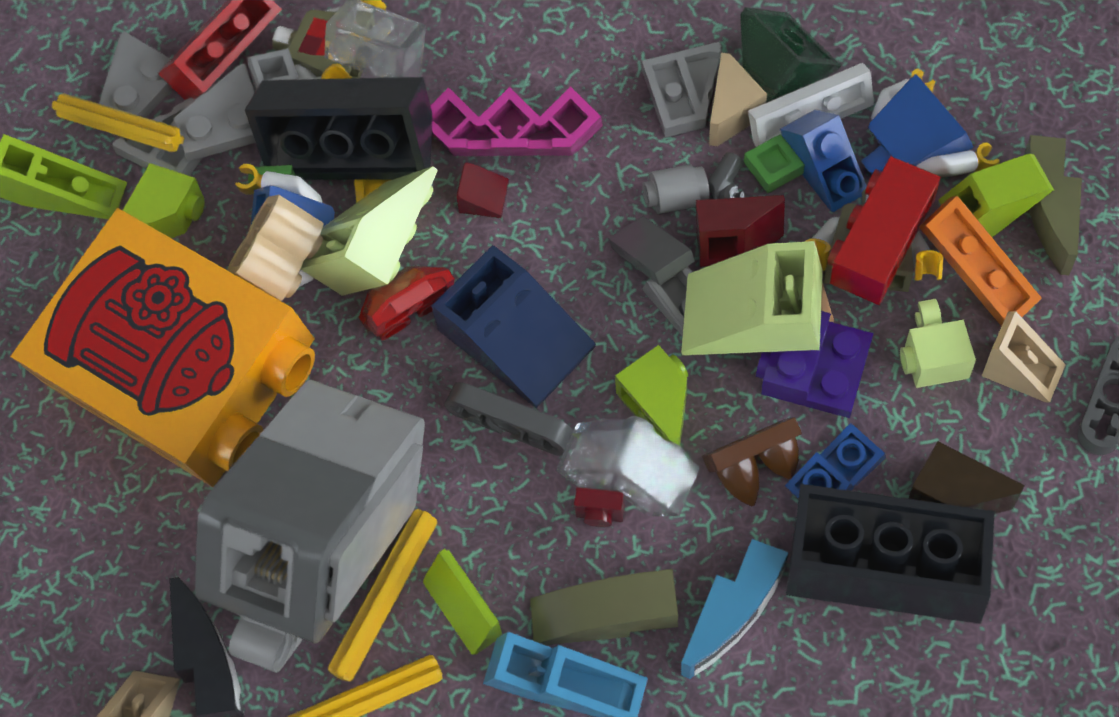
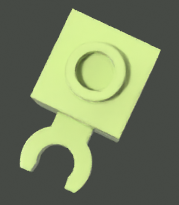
(936, 349)

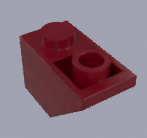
(737, 226)

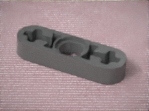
(503, 414)
(1086, 434)

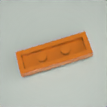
(979, 260)

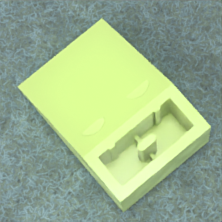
(367, 239)
(756, 302)

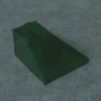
(781, 53)

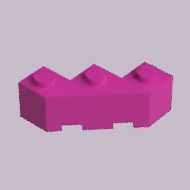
(513, 127)

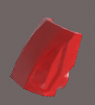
(411, 291)

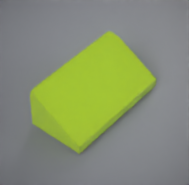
(461, 603)

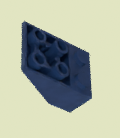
(512, 326)

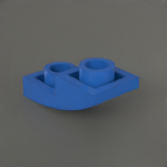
(841, 464)

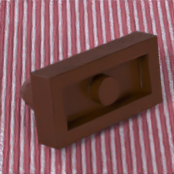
(737, 464)

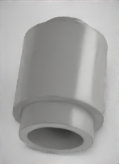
(675, 188)

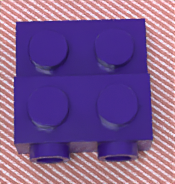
(822, 377)

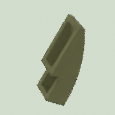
(1058, 214)
(606, 608)

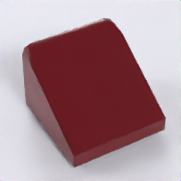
(481, 191)

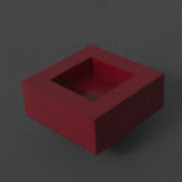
(599, 506)

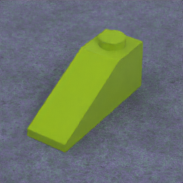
(54, 182)

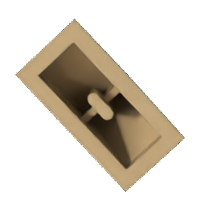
(734, 96)
(1023, 360)
(143, 696)

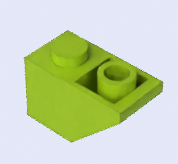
(1002, 191)

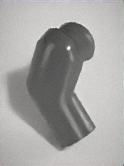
(721, 181)

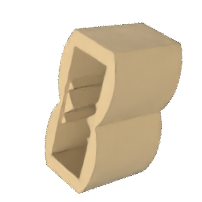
(276, 247)

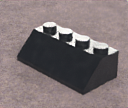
(343, 127)
(892, 553)

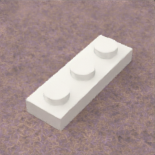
(837, 94)

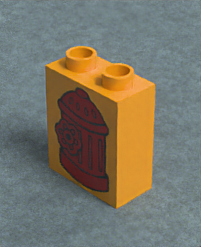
(168, 347)

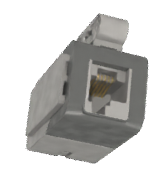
(306, 518)

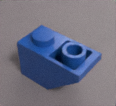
(827, 156)

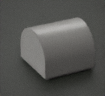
(272, 66)

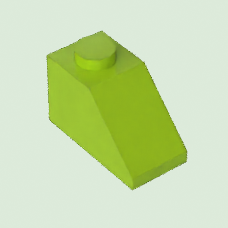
(166, 200)
(656, 391)

